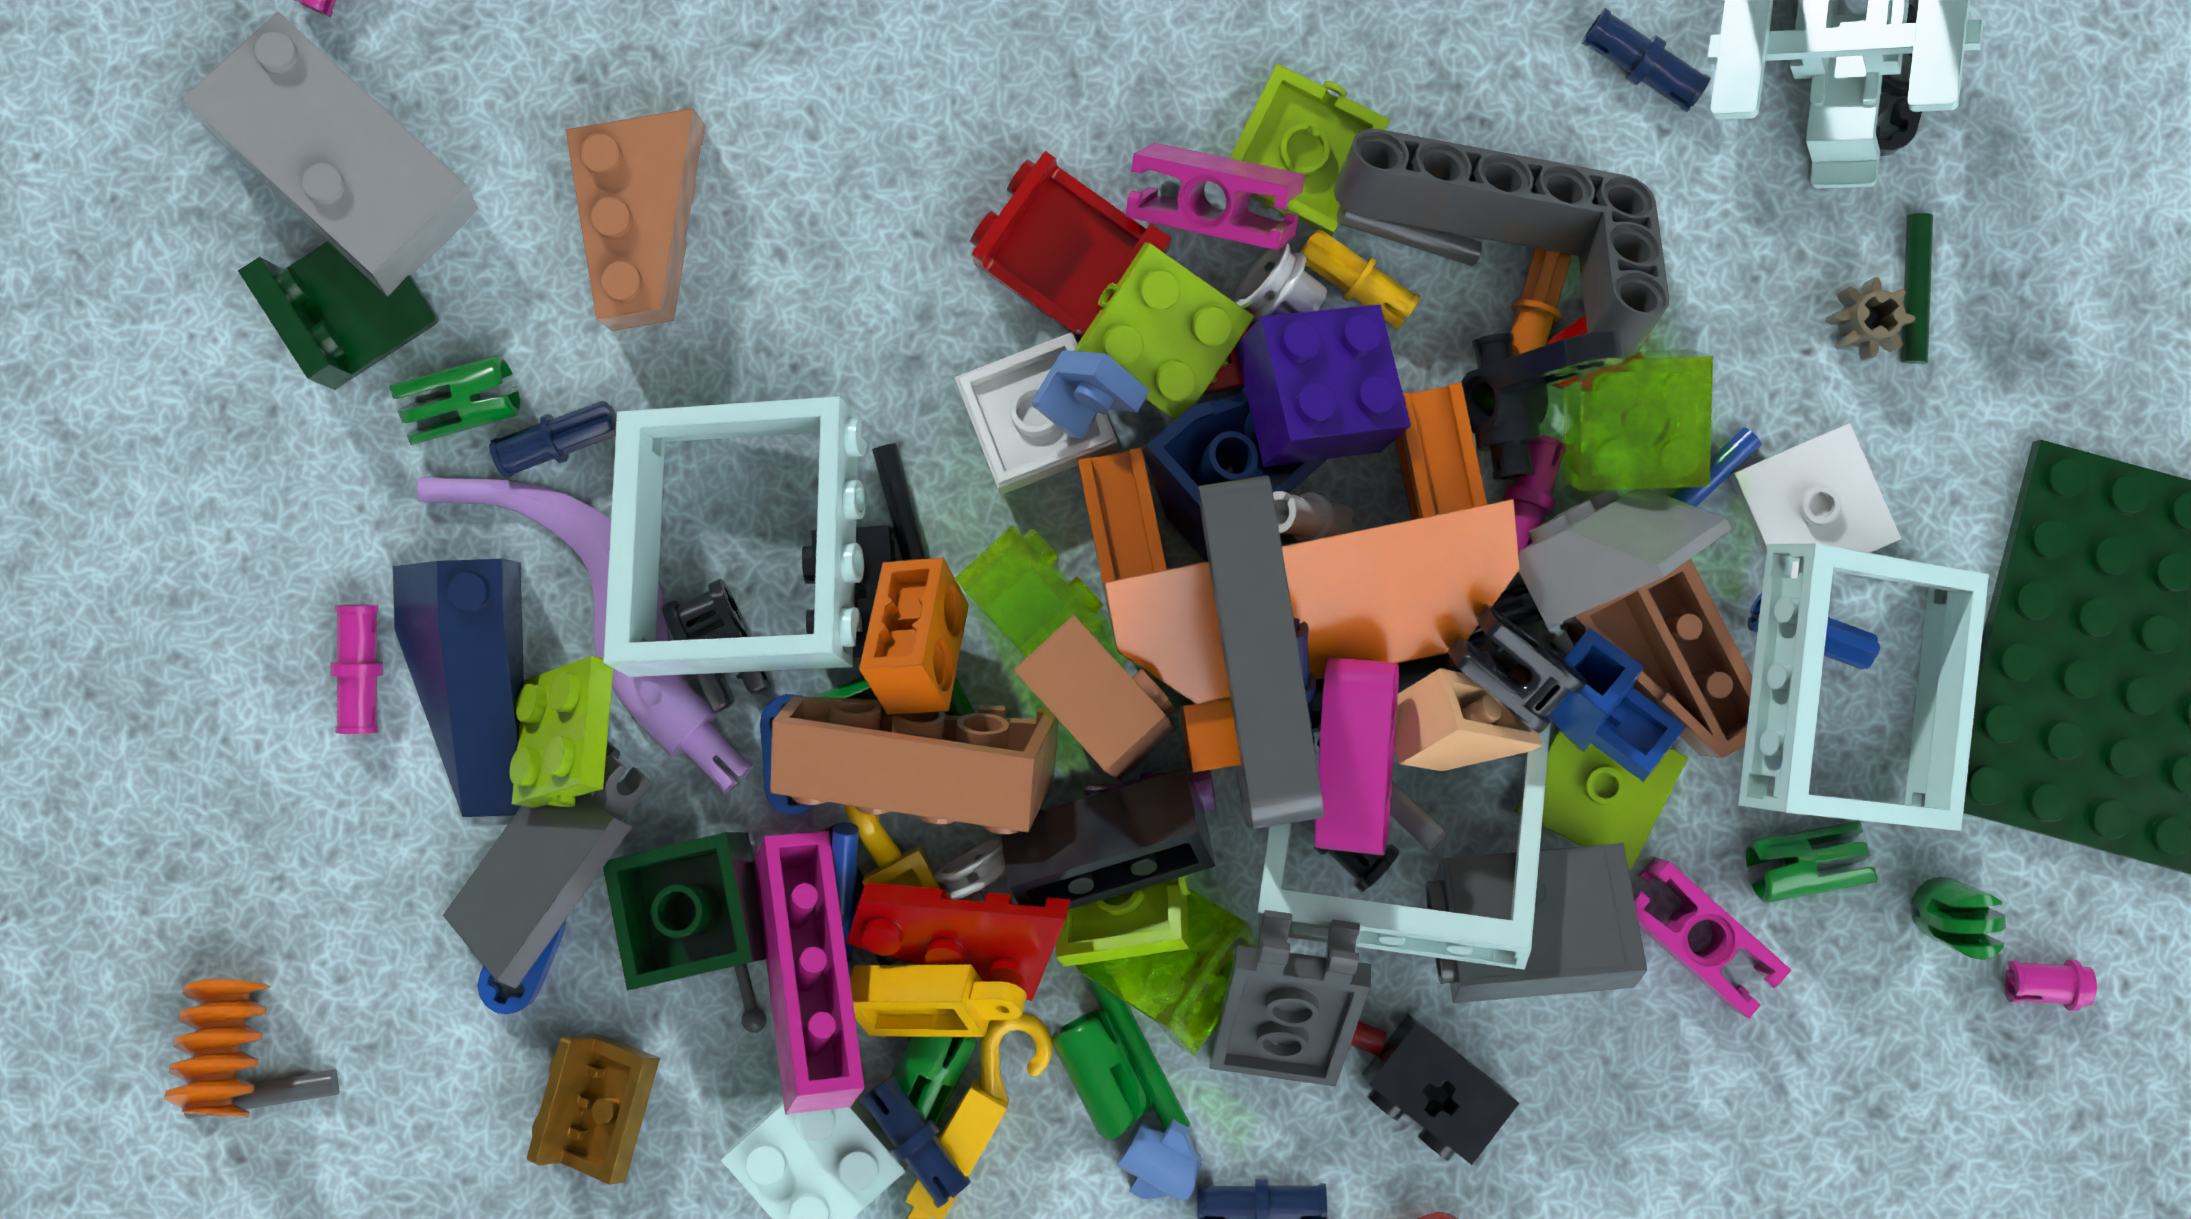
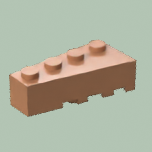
(915, 763)

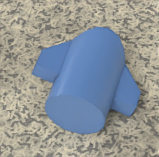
(1161, 1161)

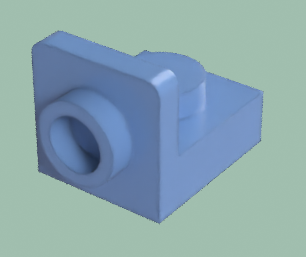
(1083, 386)

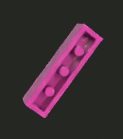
(808, 973)

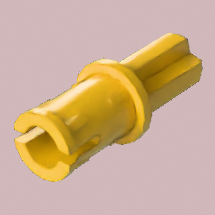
(1358, 277)

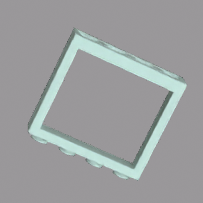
(636, 536)
(1790, 674)
(1419, 929)

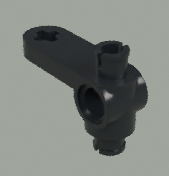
(1510, 392)

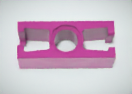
(1237, 180)
(1725, 940)

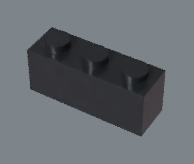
(1110, 843)

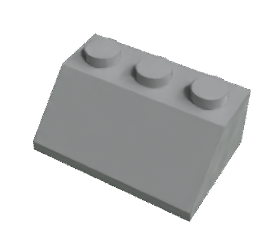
(1611, 549)

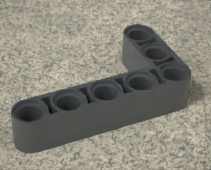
(1527, 203)
(1260, 654)

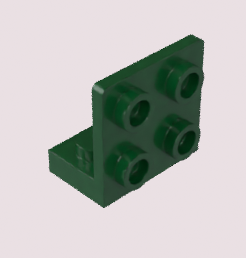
(335, 315)

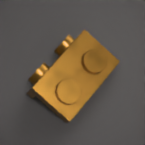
(593, 1106)

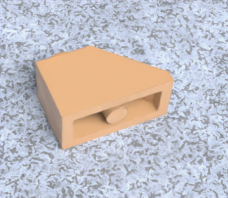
(1455, 724)

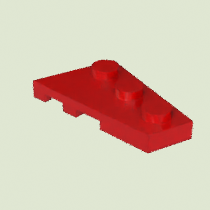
(933, 929)

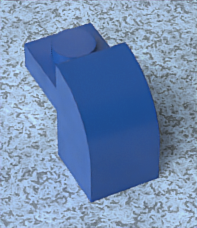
(1613, 712)

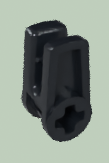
(724, 624)
(1527, 689)

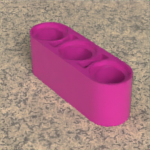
(1357, 754)

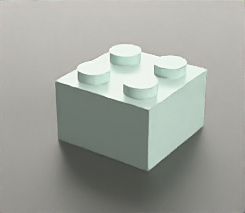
(814, 1162)

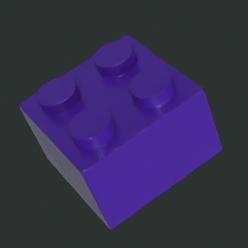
(1322, 385)

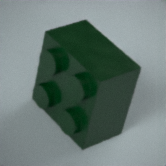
(685, 909)

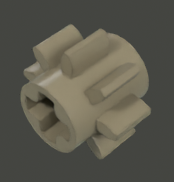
(1889, 321)

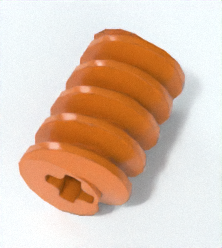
(215, 1047)

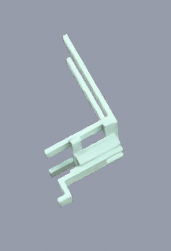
(1846, 68)

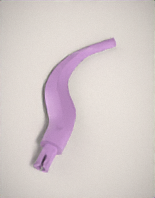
(661, 704)

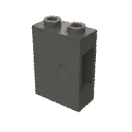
(1581, 928)

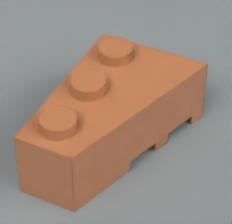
(635, 211)
(1686, 657)
(1096, 700)

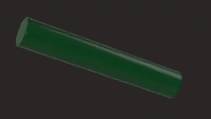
(1917, 287)

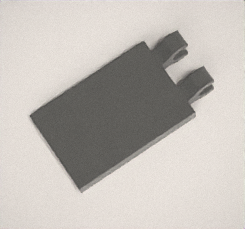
(541, 873)
(1291, 1010)

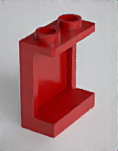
(1059, 243)

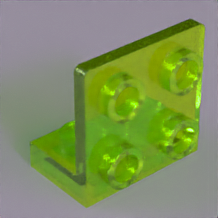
(1183, 986)

